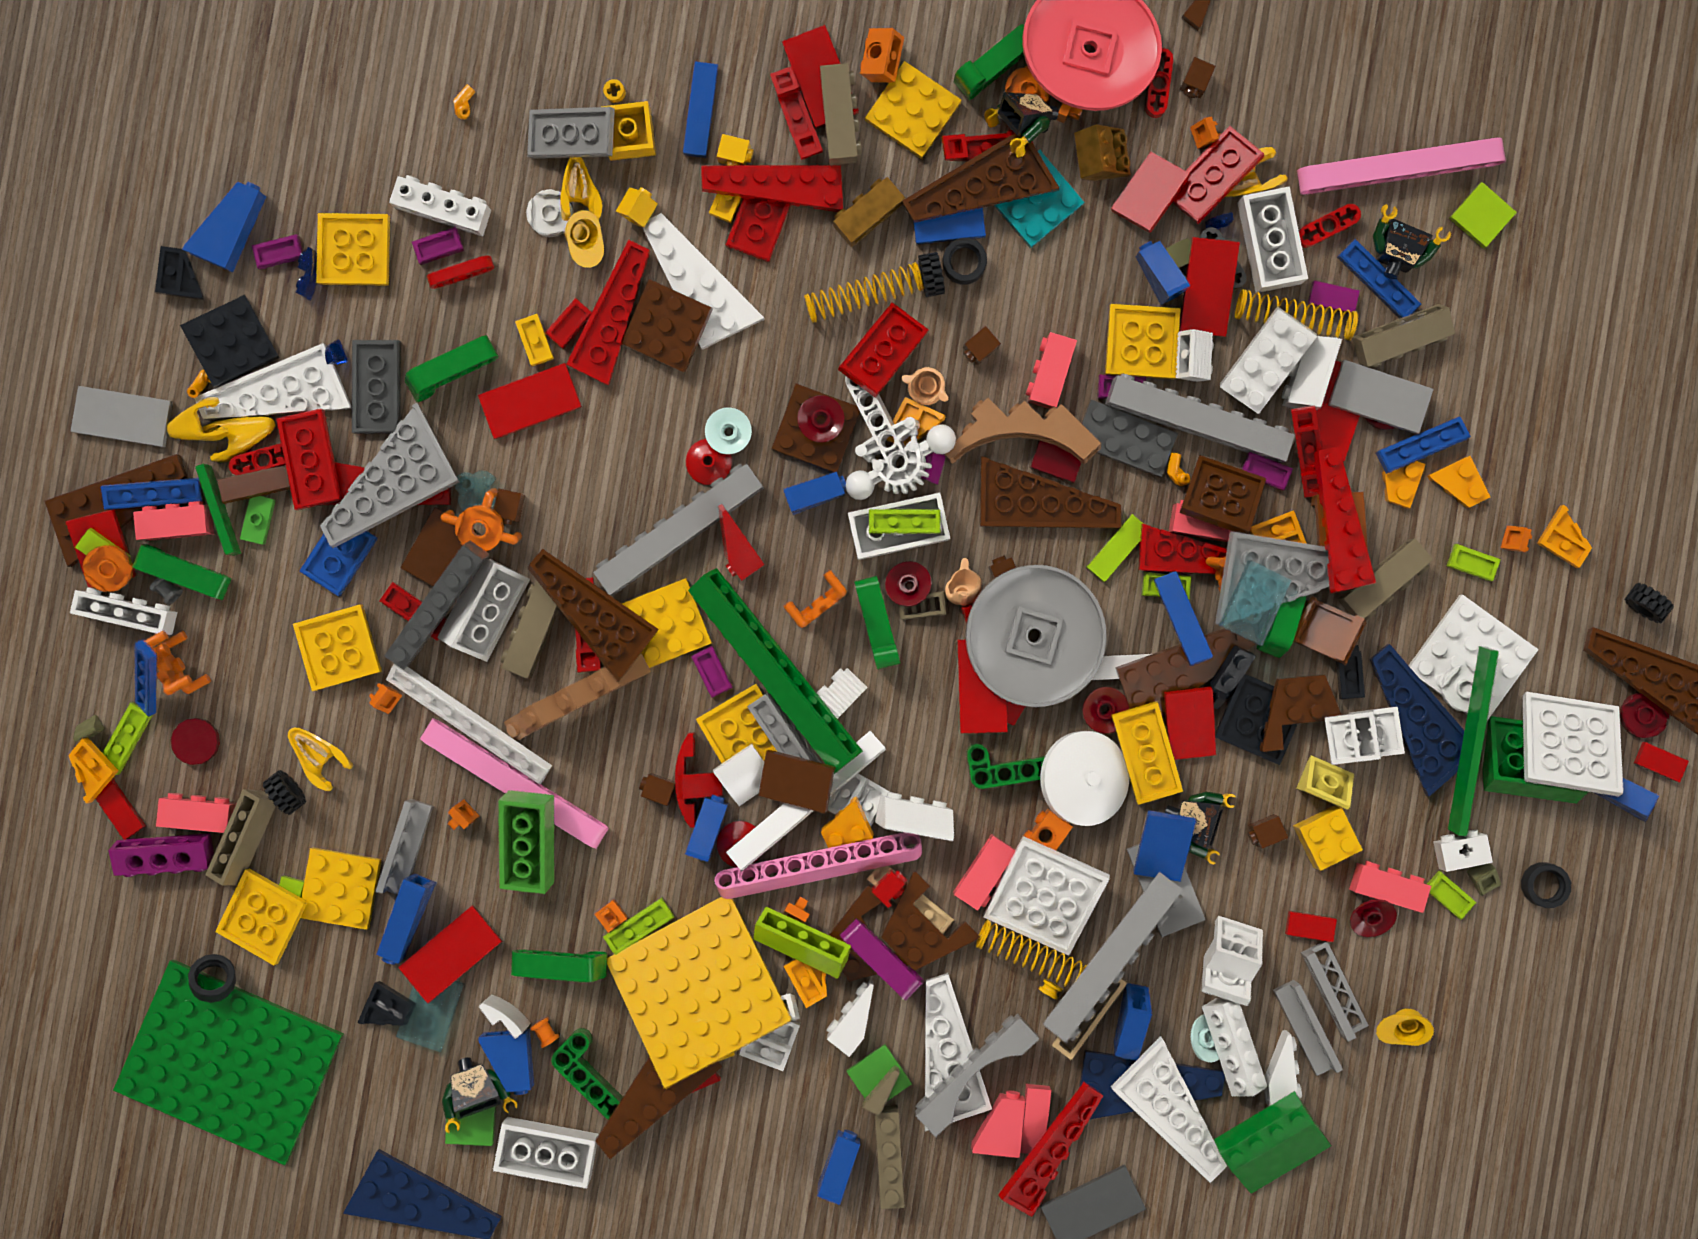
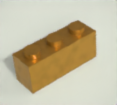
(868, 211)

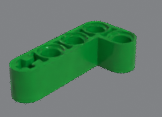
(977, 76)
(449, 366)
(181, 572)
(877, 622)
(1283, 628)
(993, 769)
(559, 965)
(592, 1078)

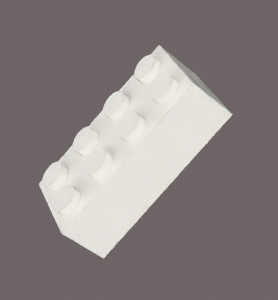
(1272, 239)
(1268, 360)
(875, 545)
(546, 1152)

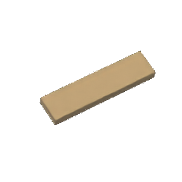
(925, 905)

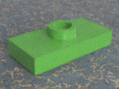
(257, 519)

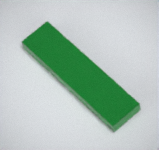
(218, 510)

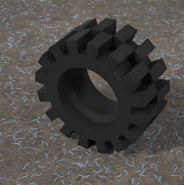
(931, 274)
(1649, 603)
(284, 792)

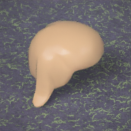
(926, 386)
(964, 585)

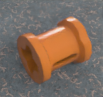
(544, 1032)

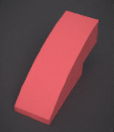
(1035, 1115)

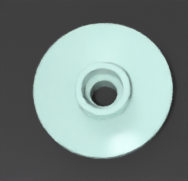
(724, 419)
(1202, 1041)

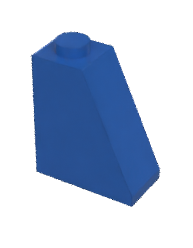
(1161, 272)
(815, 492)
(1634, 800)
(707, 828)
(1132, 1021)
(510, 1059)
(838, 1166)

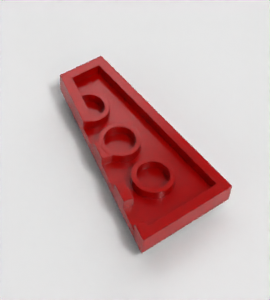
(1172, 552)

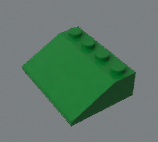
(1505, 765)
(1271, 1142)

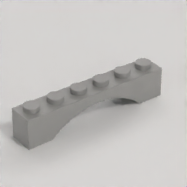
(1010, 1040)

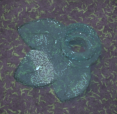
(475, 493)

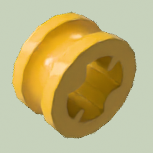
(620, 94)
(1050, 989)

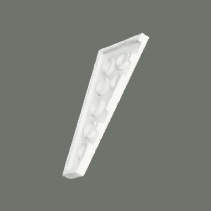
(698, 279)
(286, 387)
(948, 1046)
(1163, 1100)

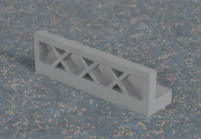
(781, 729)
(404, 845)
(1329, 995)
(1307, 1028)

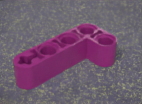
(882, 959)

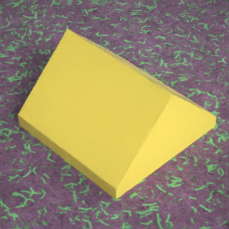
(1327, 782)

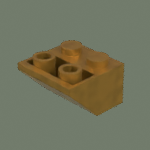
(1102, 153)

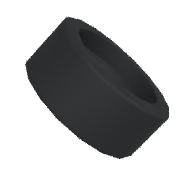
(970, 244)
(1562, 893)
(211, 961)

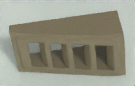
(943, 605)
(878, 1096)

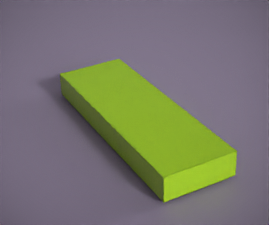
(904, 521)
(1116, 549)
(126, 736)
(639, 926)

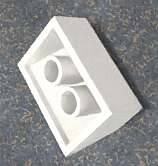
(1312, 374)
(915, 816)

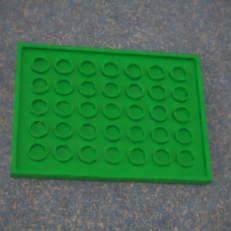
(229, 1063)

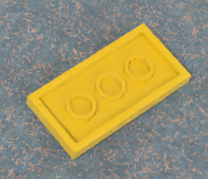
(1147, 753)

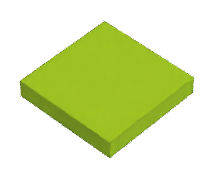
(1482, 215)

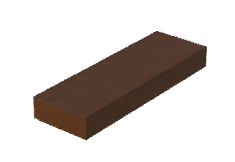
(253, 484)

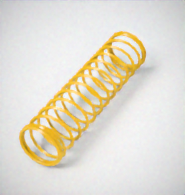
(811, 307)
(1348, 335)
(986, 930)

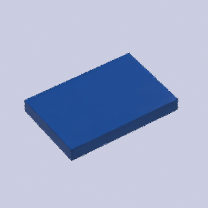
(951, 227)
(337, 566)
(1164, 845)

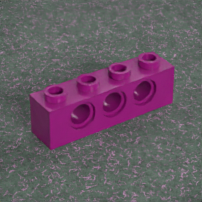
(197, 846)

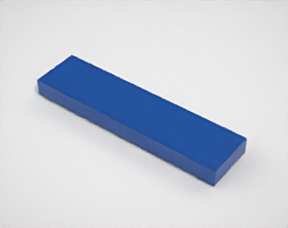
(700, 109)
(1371, 273)
(1423, 445)
(151, 493)
(1183, 618)
(145, 677)

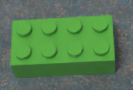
(526, 841)

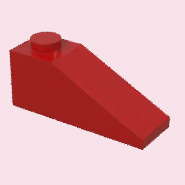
(738, 551)

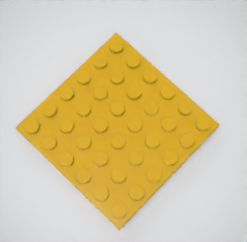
(698, 990)

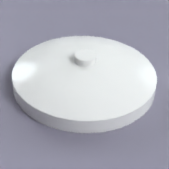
(1084, 778)

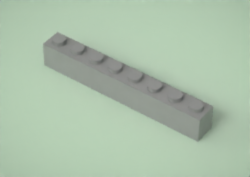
(1199, 419)
(678, 530)
(1112, 957)

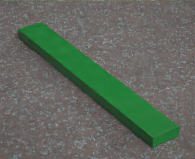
(1473, 740)

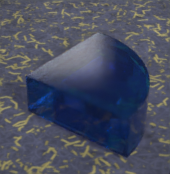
(1220, 221)
(335, 353)

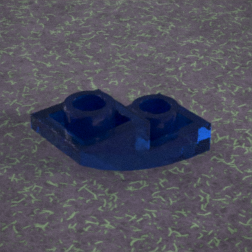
(307, 284)

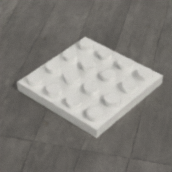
(1458, 641)
(1572, 744)
(1046, 895)

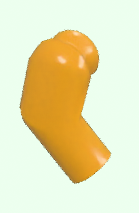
(461, 102)
(198, 385)
(1174, 471)

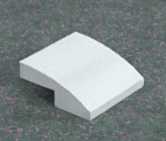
(741, 774)
(866, 792)
(499, 1009)
(774, 1047)

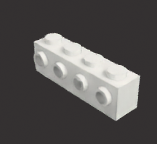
(440, 206)
(123, 612)
(1234, 1047)

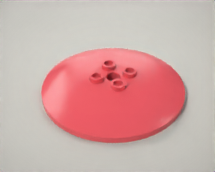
(1124, 42)

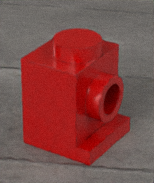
(889, 887)

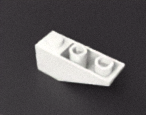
(851, 1027)
(1282, 1070)

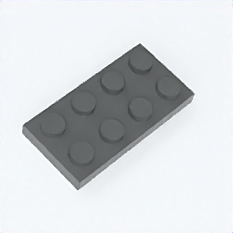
(1129, 438)

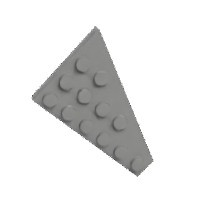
(399, 477)
(1294, 560)

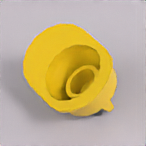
(584, 238)
(1405, 1028)

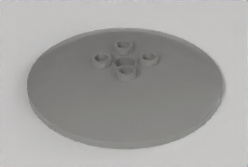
(1069, 640)

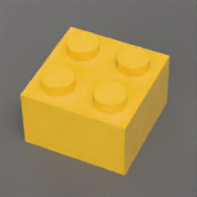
(632, 131)
(1327, 837)

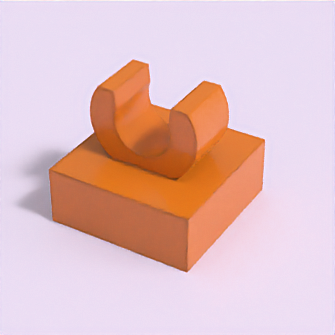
(1070, 111)
(1205, 132)
(1516, 539)
(385, 698)
(462, 815)
(796, 911)
(611, 915)

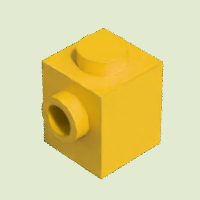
(734, 151)
(637, 206)

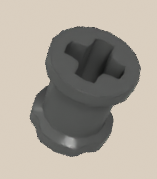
(166, 590)

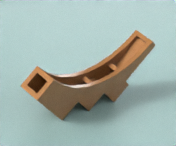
(1023, 422)
(570, 699)

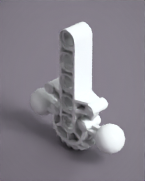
(861, 483)

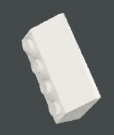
(483, 610)

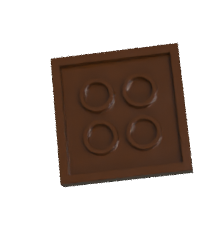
(667, 325)
(821, 454)
(1223, 495)

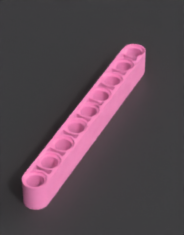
(1401, 166)
(506, 778)
(807, 861)

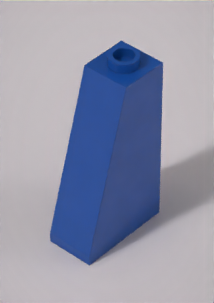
(227, 227)
(405, 918)

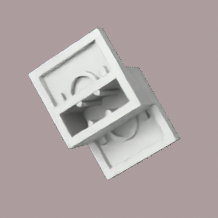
(1364, 735)
(1232, 960)

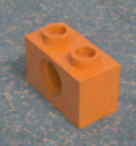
(882, 55)
(1058, 828)

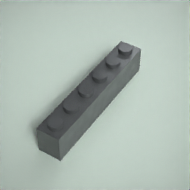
(436, 604)

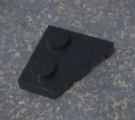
(176, 275)
(386, 1007)

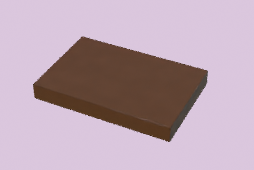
(432, 549)
(796, 781)

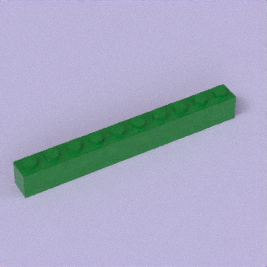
(774, 670)

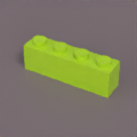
(801, 942)

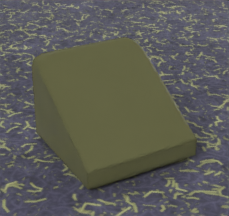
(1180, 252)
(88, 728)
(1484, 878)

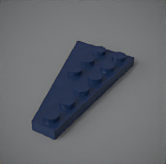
(1426, 726)
(1104, 1069)
(408, 1197)

